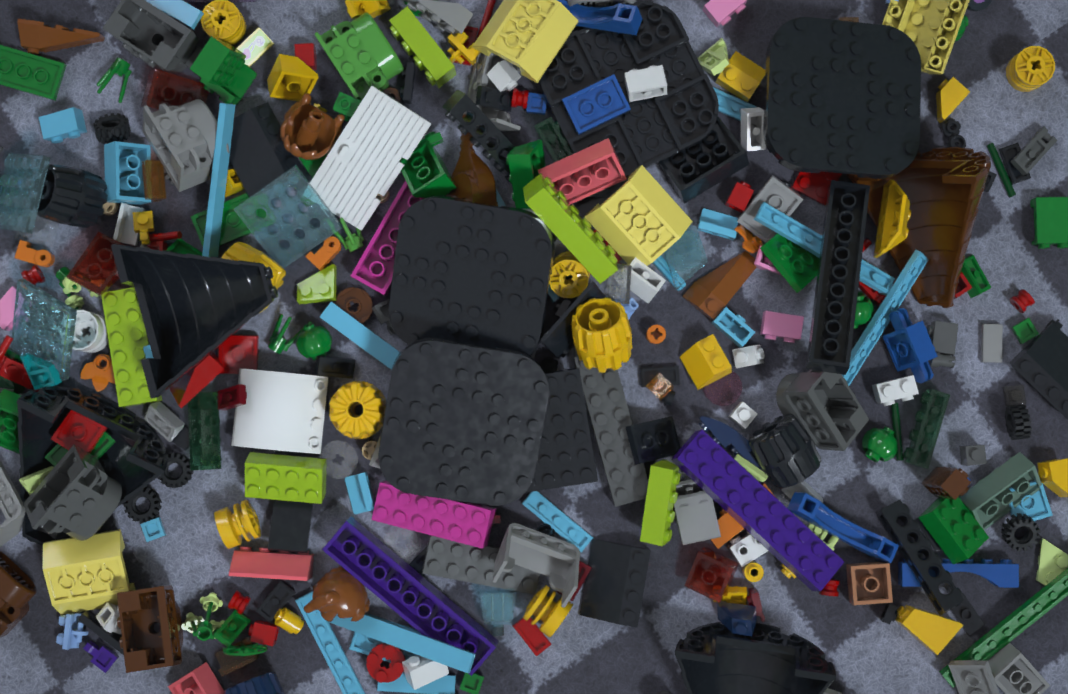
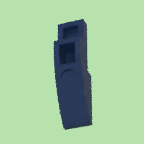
(726, 435)

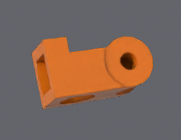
(326, 253)
(42, 257)

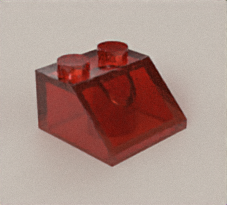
(711, 574)

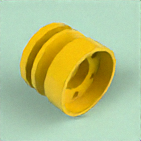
(231, 29)
(1020, 71)
(565, 265)
(233, 526)
(547, 611)

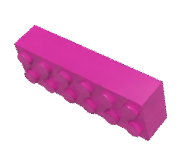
(377, 261)
(434, 516)

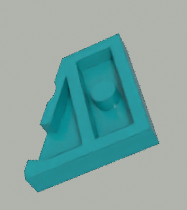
(40, 371)

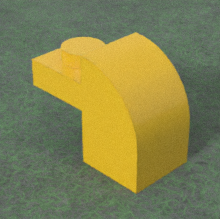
(373, 7)

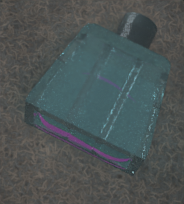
(498, 609)

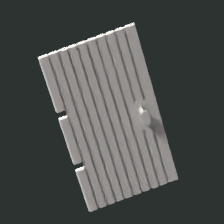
(368, 157)

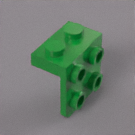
(237, 89)

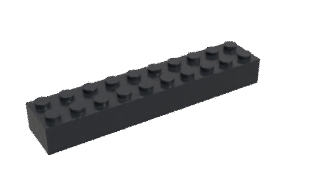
(838, 277)

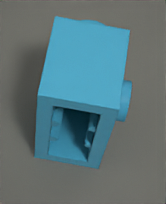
(62, 125)
(733, 327)

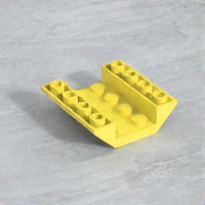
(931, 27)
(527, 34)
(639, 219)
(85, 572)

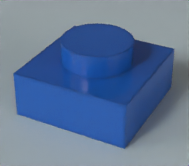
(536, 104)

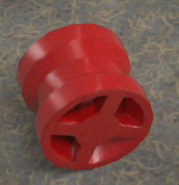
(520, 98)
(34, 275)
(1022, 301)
(830, 588)
(239, 602)

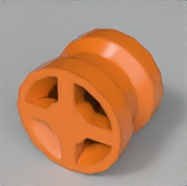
(656, 337)

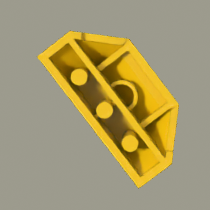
(892, 218)

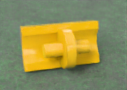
(457, 42)

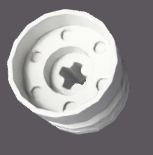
(96, 325)

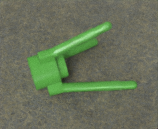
(352, 241)

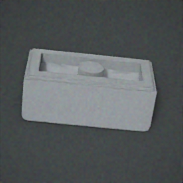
(163, 420)

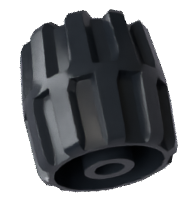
(72, 196)
(785, 451)

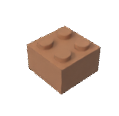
(869, 583)

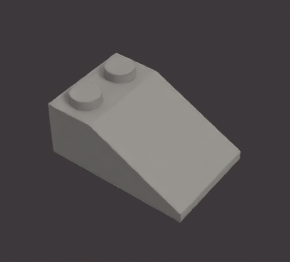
(1015, 673)

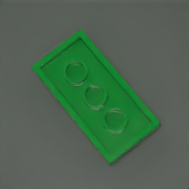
(30, 73)
(232, 226)

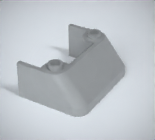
(479, 78)
(11, 507)
(542, 555)

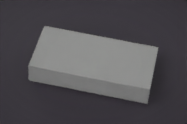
(991, 343)

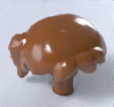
(309, 131)
(339, 594)

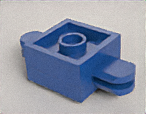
(910, 346)

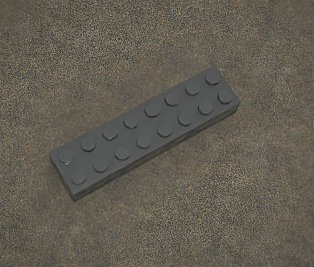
(609, 422)

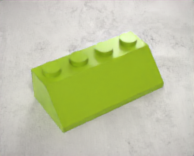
(660, 502)

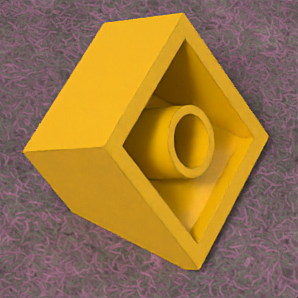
(741, 76)
(291, 78)
(706, 362)

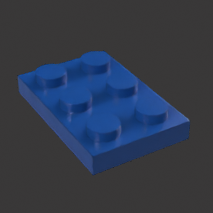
(596, 104)

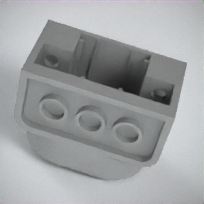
(183, 141)

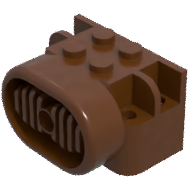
(15, 593)
(141, 644)

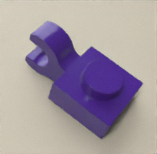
(103, 656)

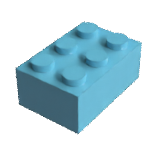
(125, 172)

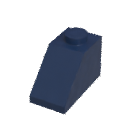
(737, 617)

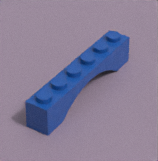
(616, 18)
(850, 533)
(1000, 573)

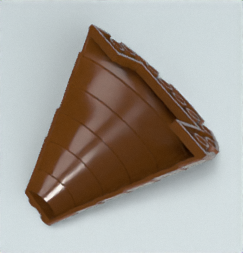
(944, 204)

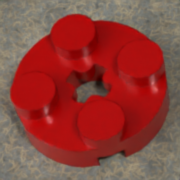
(380, 672)

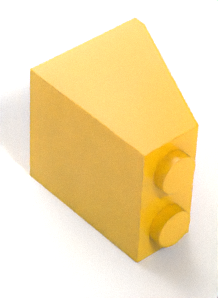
(927, 627)

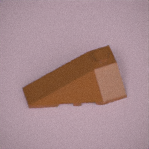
(38, 37)
(717, 288)

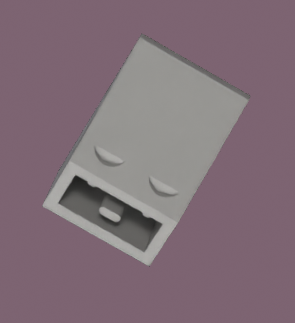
(446, 15)
(695, 514)

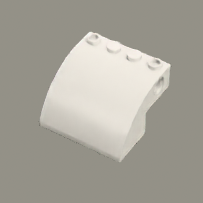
(281, 411)

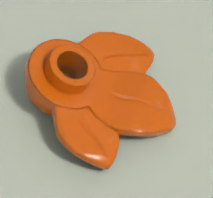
(750, 243)
(100, 375)

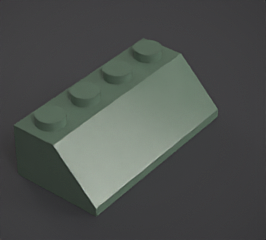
(990, 496)

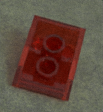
(171, 90)
(96, 266)

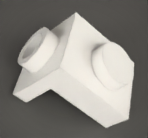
(748, 356)

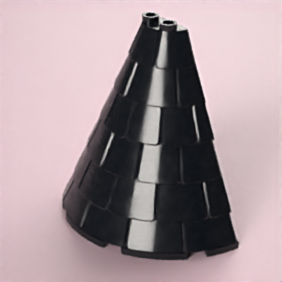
(190, 305)
(135, 456)
(763, 663)

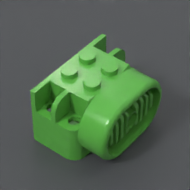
(361, 54)

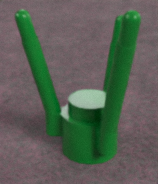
(118, 68)
(277, 342)

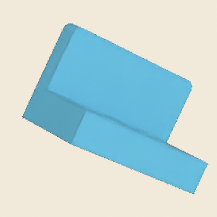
(717, 224)
(360, 493)

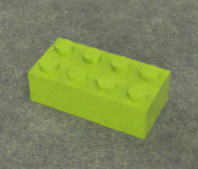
(421, 45)
(285, 477)

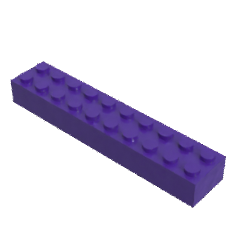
(757, 510)
(407, 591)

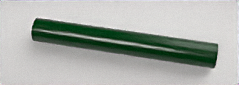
(1001, 170)
(897, 429)

